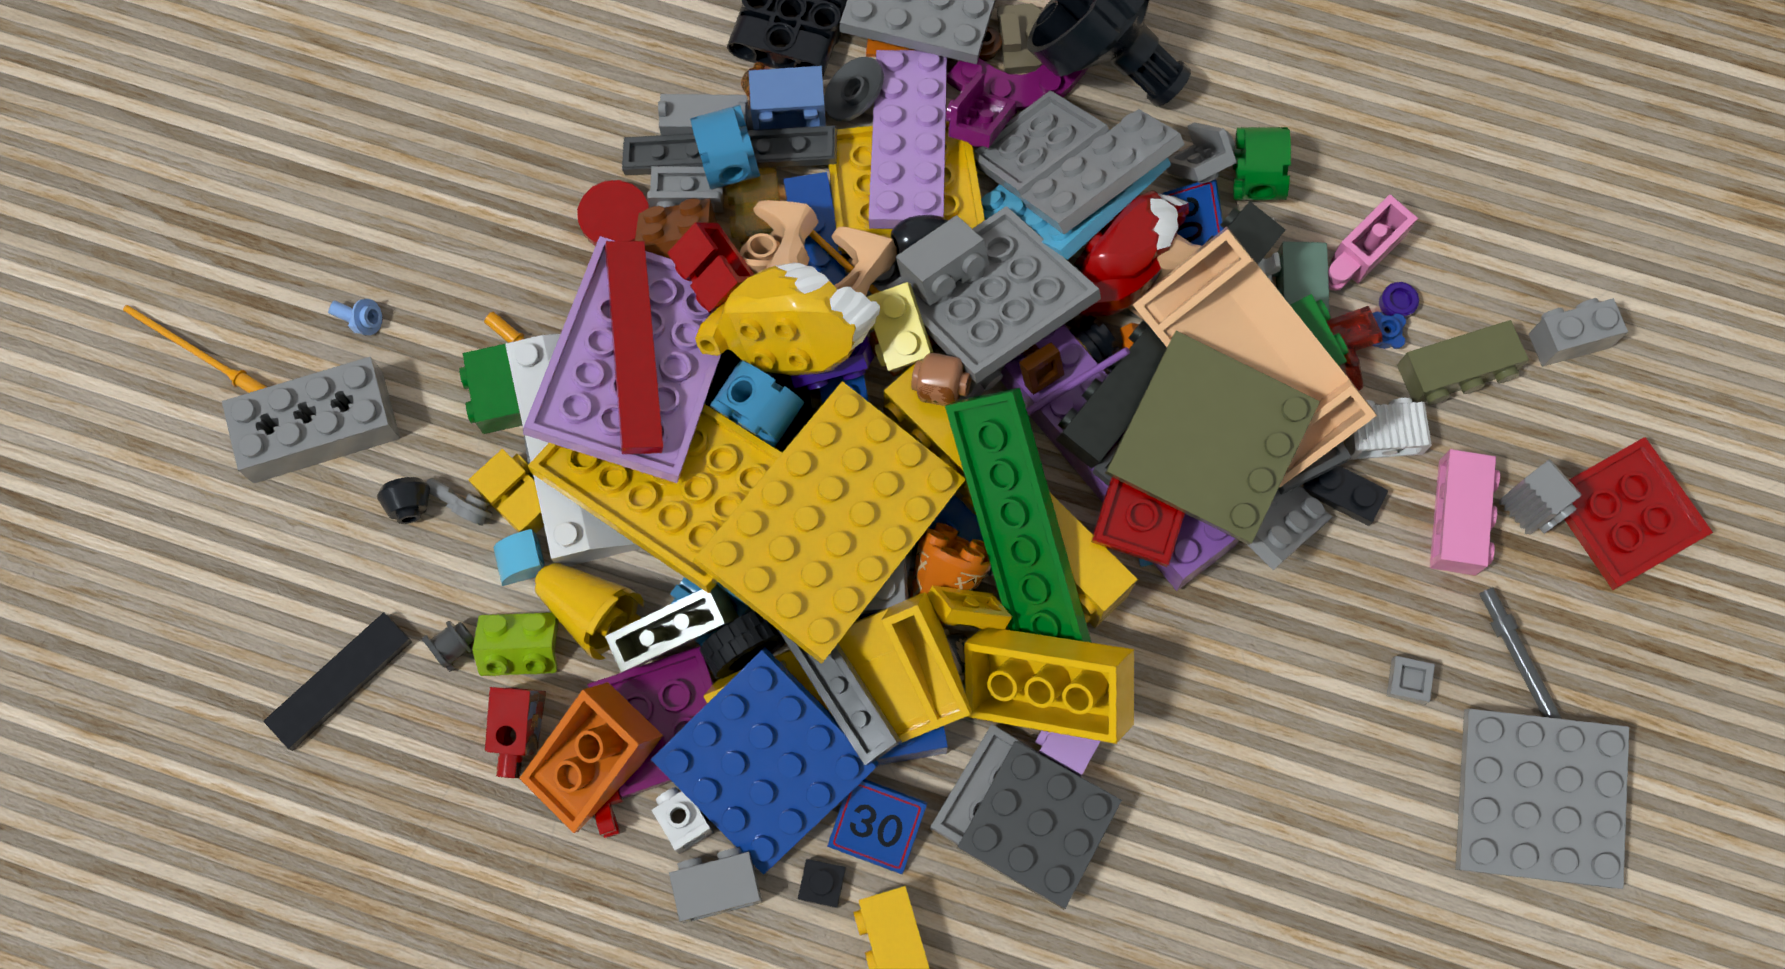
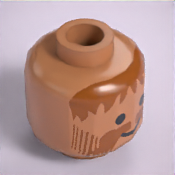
(940, 379)

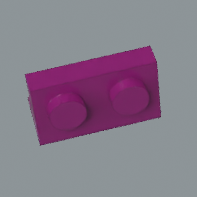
(977, 114)

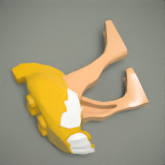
(790, 313)

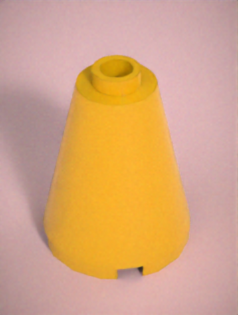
(587, 605)

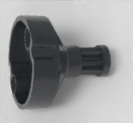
(1092, 32)

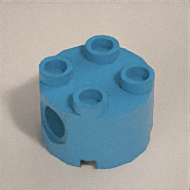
(725, 147)
(757, 403)

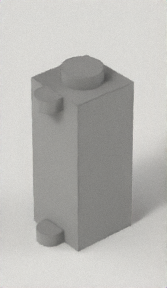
(677, 110)

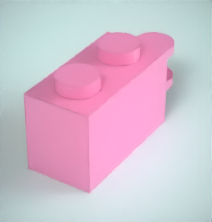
(1370, 242)

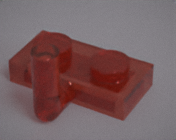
(1358, 331)

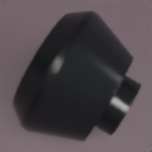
(404, 499)

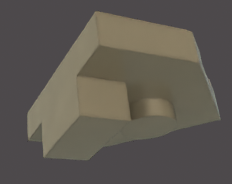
(1014, 28)

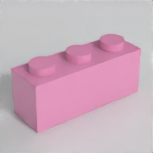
(1464, 512)

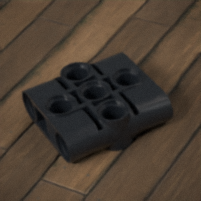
(806, 41)

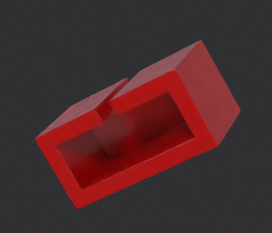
(710, 262)

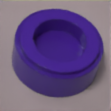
(1399, 299)

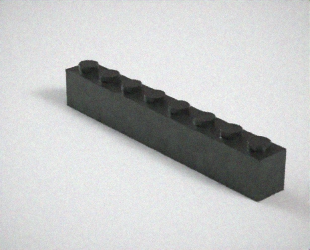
(1115, 399)

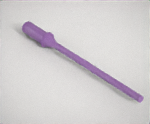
(1078, 380)

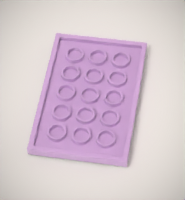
(579, 391)

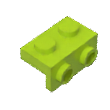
(515, 644)

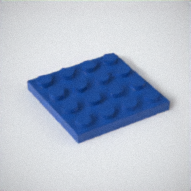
(763, 761)

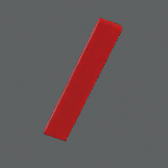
(633, 348)

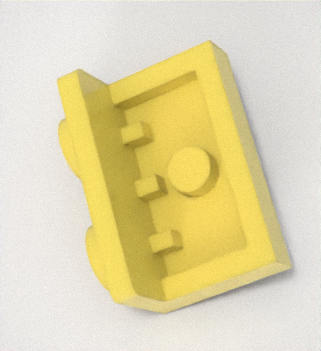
(899, 328)

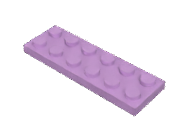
(908, 138)

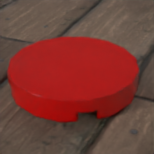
(611, 211)

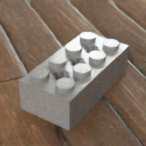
(274, 429)

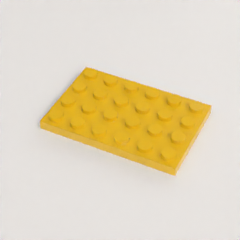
(661, 515)
(829, 522)

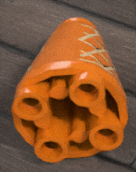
(948, 561)

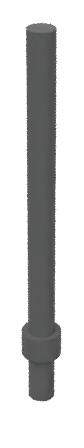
(1505, 626)

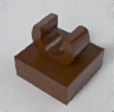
(1041, 367)

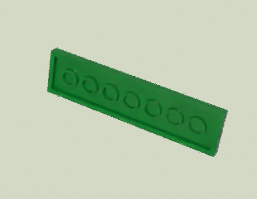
(1017, 515)

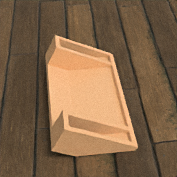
(1237, 310)

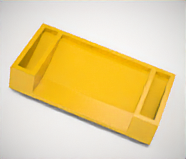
(902, 663)

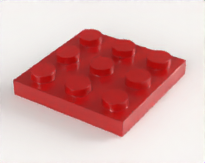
(1632, 514)

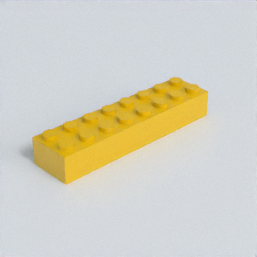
(1097, 573)

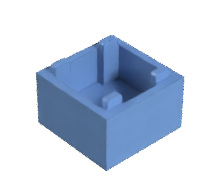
(787, 98)

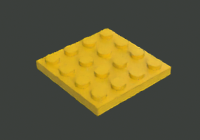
(852, 181)

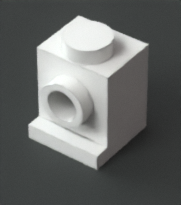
(688, 832)

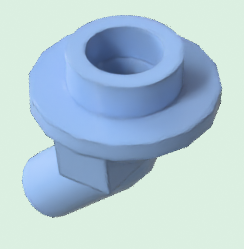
(363, 318)

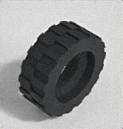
(739, 643)

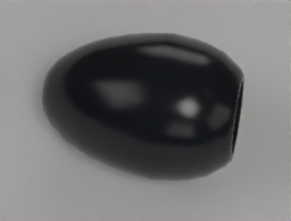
(913, 229)

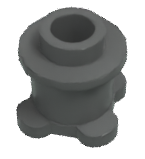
(450, 644)

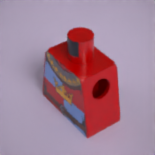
(514, 710)

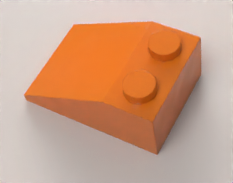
(590, 755)

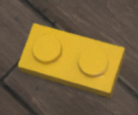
(968, 608)

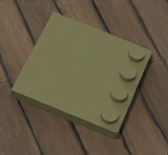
(1212, 437)

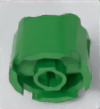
(1262, 163)

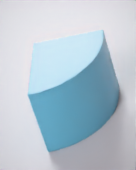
(519, 557)

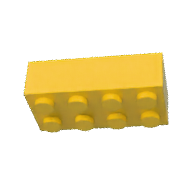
(1050, 684)

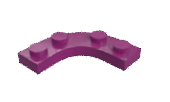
(1023, 88)

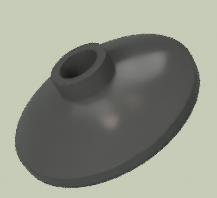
(853, 88)

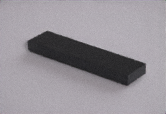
(337, 681)

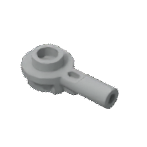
(471, 508)

